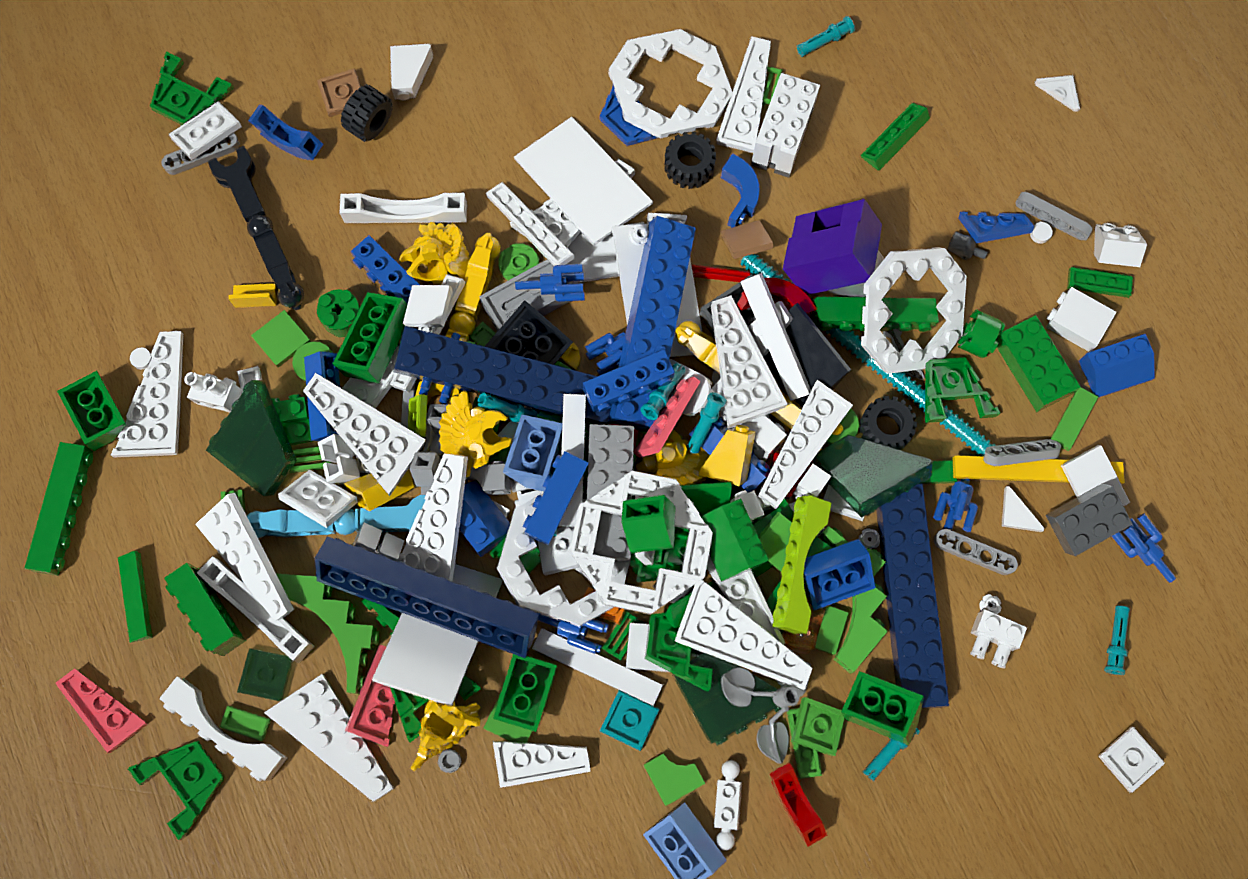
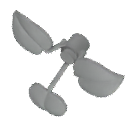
(771, 738)

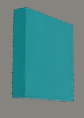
(629, 720)

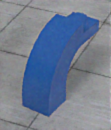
(296, 142)
(743, 177)

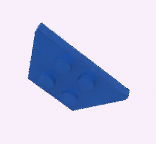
(613, 118)

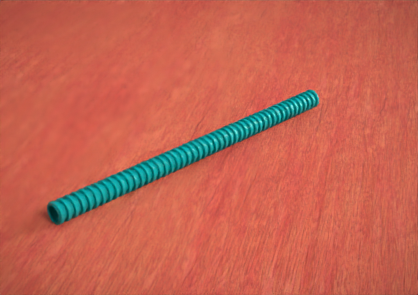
(900, 380)

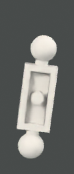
(728, 805)

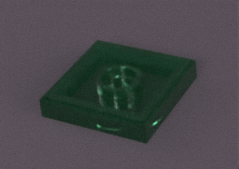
(265, 675)

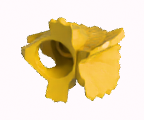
(440, 251)
(470, 431)
(675, 462)
(442, 728)

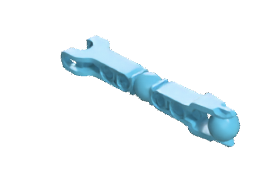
(294, 523)

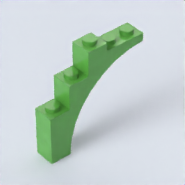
(338, 616)
(863, 630)

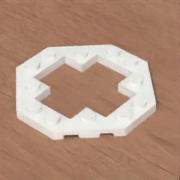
(683, 118)
(876, 313)
(600, 569)
(553, 602)

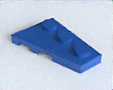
(989, 228)

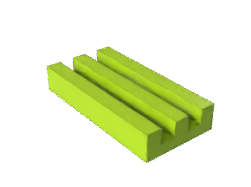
(417, 415)

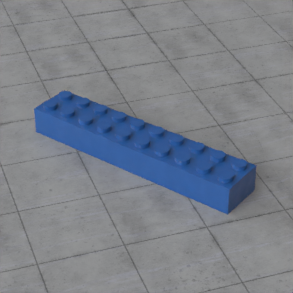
(654, 307)

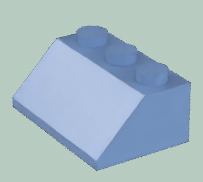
(533, 451)
(685, 845)

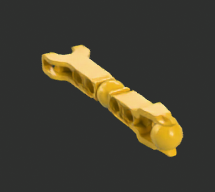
(469, 304)
(704, 348)

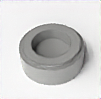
(449, 761)

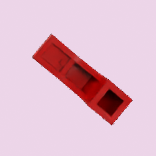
(787, 293)
(797, 805)

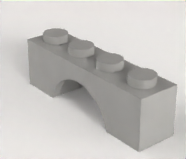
(426, 463)
(490, 477)

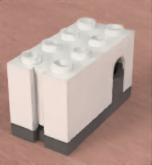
(785, 124)

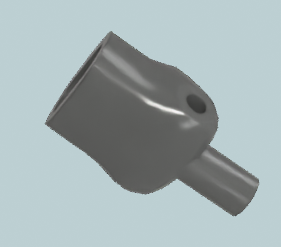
(965, 247)

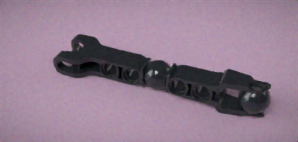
(259, 226)

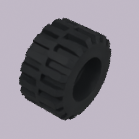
(366, 113)
(690, 145)
(894, 410)

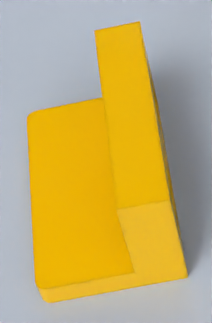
(254, 295)

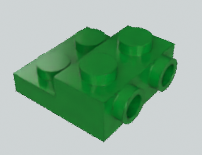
(294, 418)

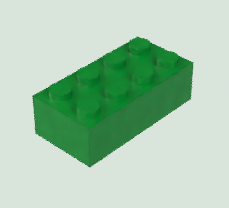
(372, 338)
(1036, 364)
(204, 610)

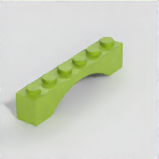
(792, 608)

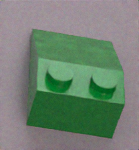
(525, 692)

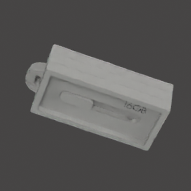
(505, 299)

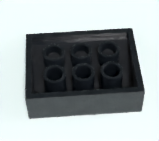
(530, 336)
(814, 353)

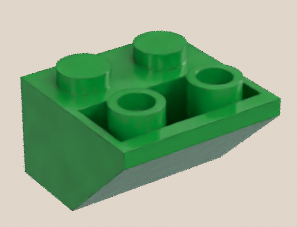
(648, 523)

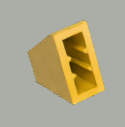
(731, 457)
(371, 493)

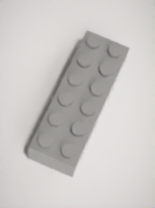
(609, 461)

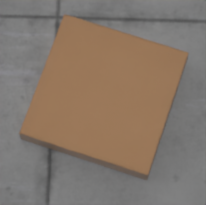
(337, 90)
(746, 239)

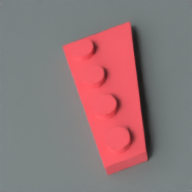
(662, 427)
(373, 708)
(101, 712)

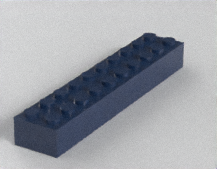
(491, 372)
(426, 596)
(912, 598)

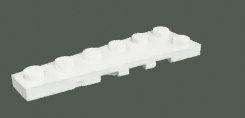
(743, 112)
(811, 430)
(747, 597)

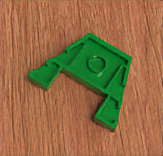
(180, 100)
(952, 381)
(672, 560)
(671, 655)
(408, 703)
(191, 776)

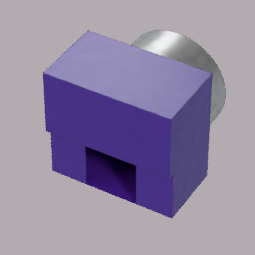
(834, 249)

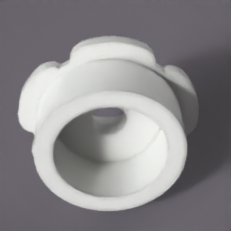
(633, 234)
(875, 538)
(995, 601)

